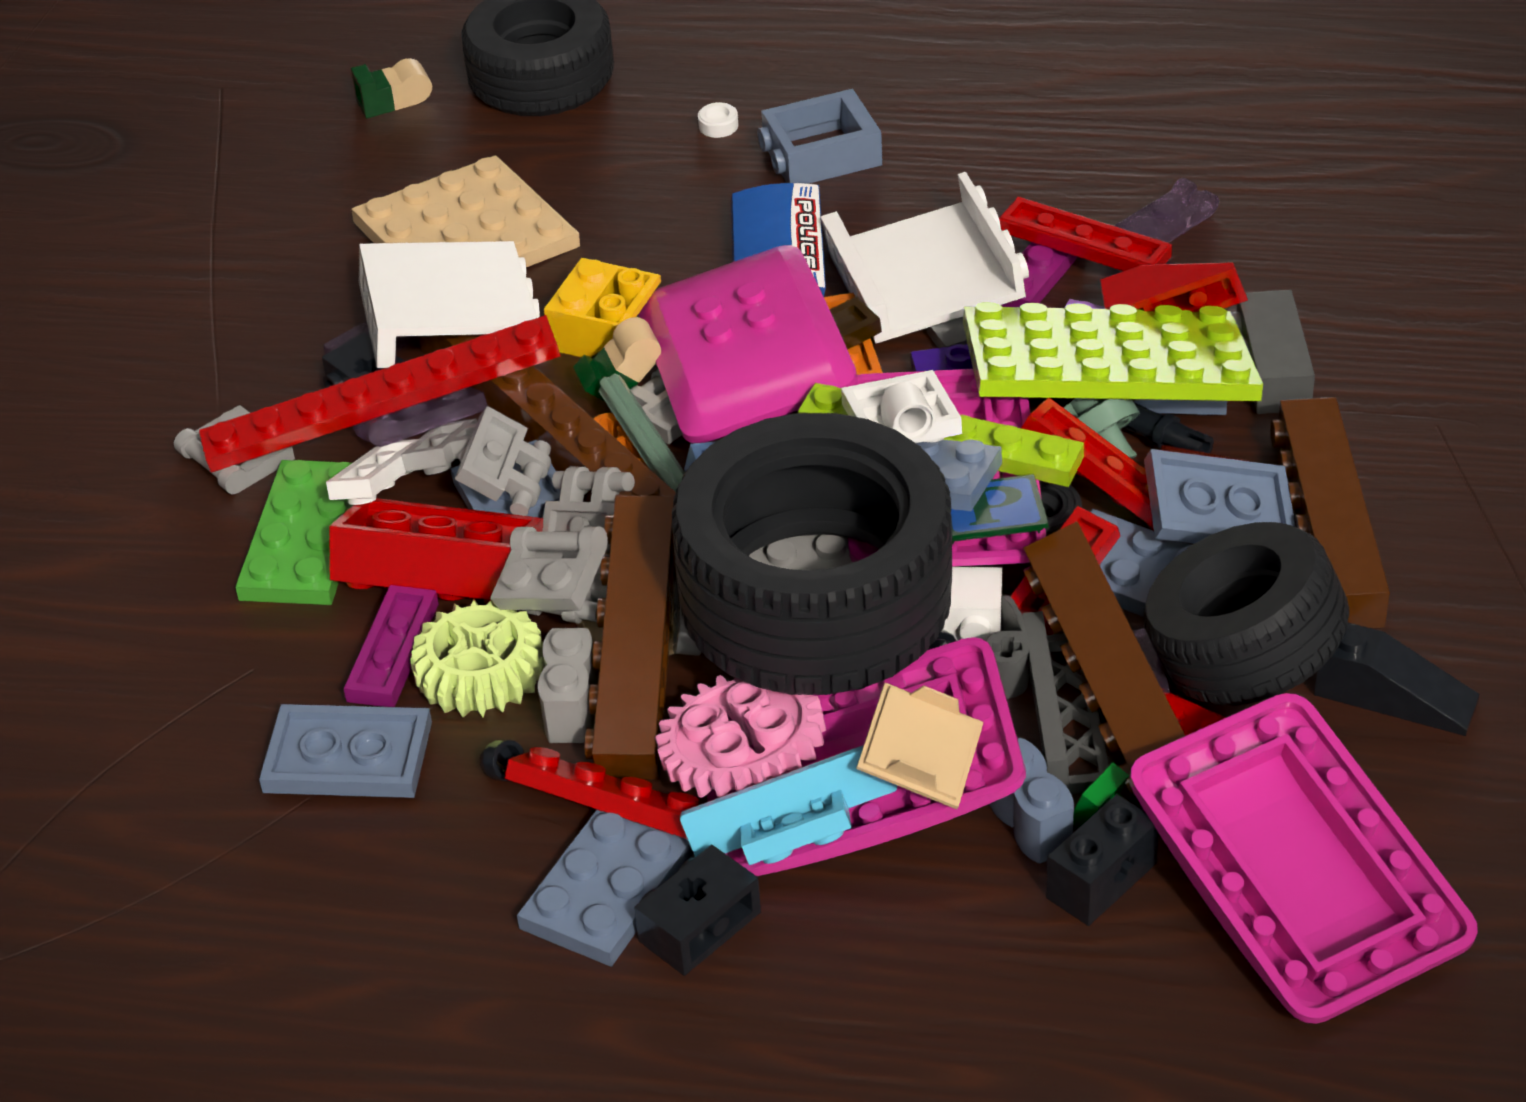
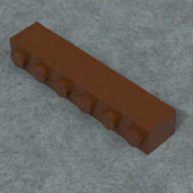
(1331, 501)
(635, 638)
(1101, 646)

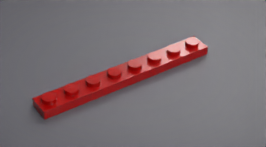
(378, 393)

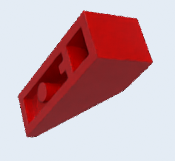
(1175, 285)

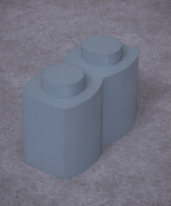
(1039, 809)

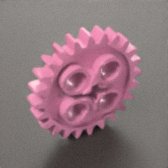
(713, 753)

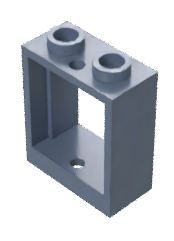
(807, 163)

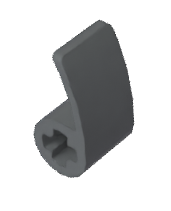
(1012, 649)

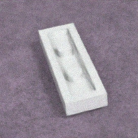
(370, 474)

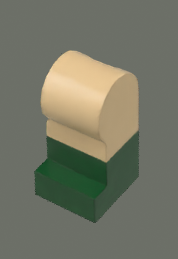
(390, 87)
(628, 354)

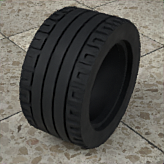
(825, 625)

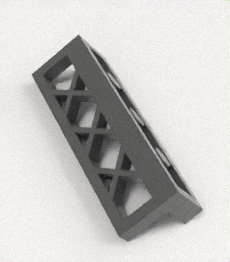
(1049, 706)

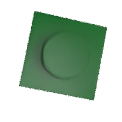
(1099, 793)

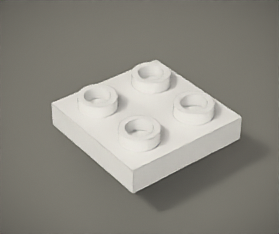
(908, 403)

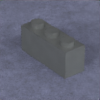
(1277, 347)

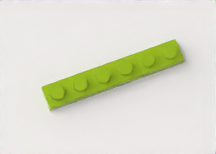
(1023, 451)

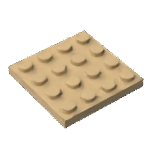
(470, 205)

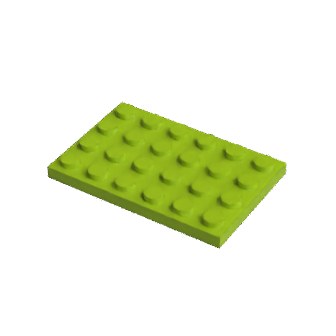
(1109, 353)

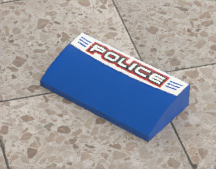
(778, 217)

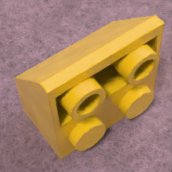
(594, 302)

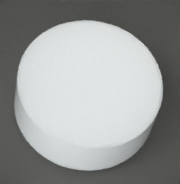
(718, 120)

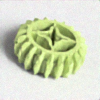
(477, 658)

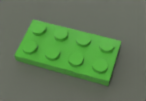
(292, 539)

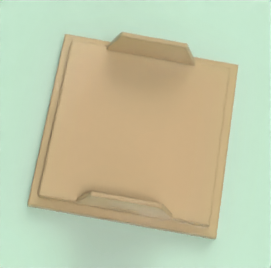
(921, 743)

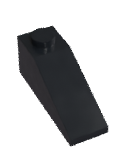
(1391, 679)

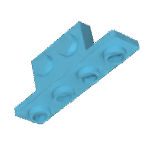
(785, 810)

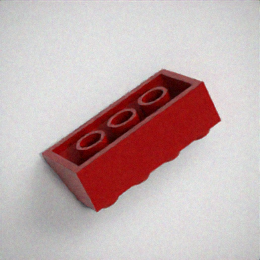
(423, 547)

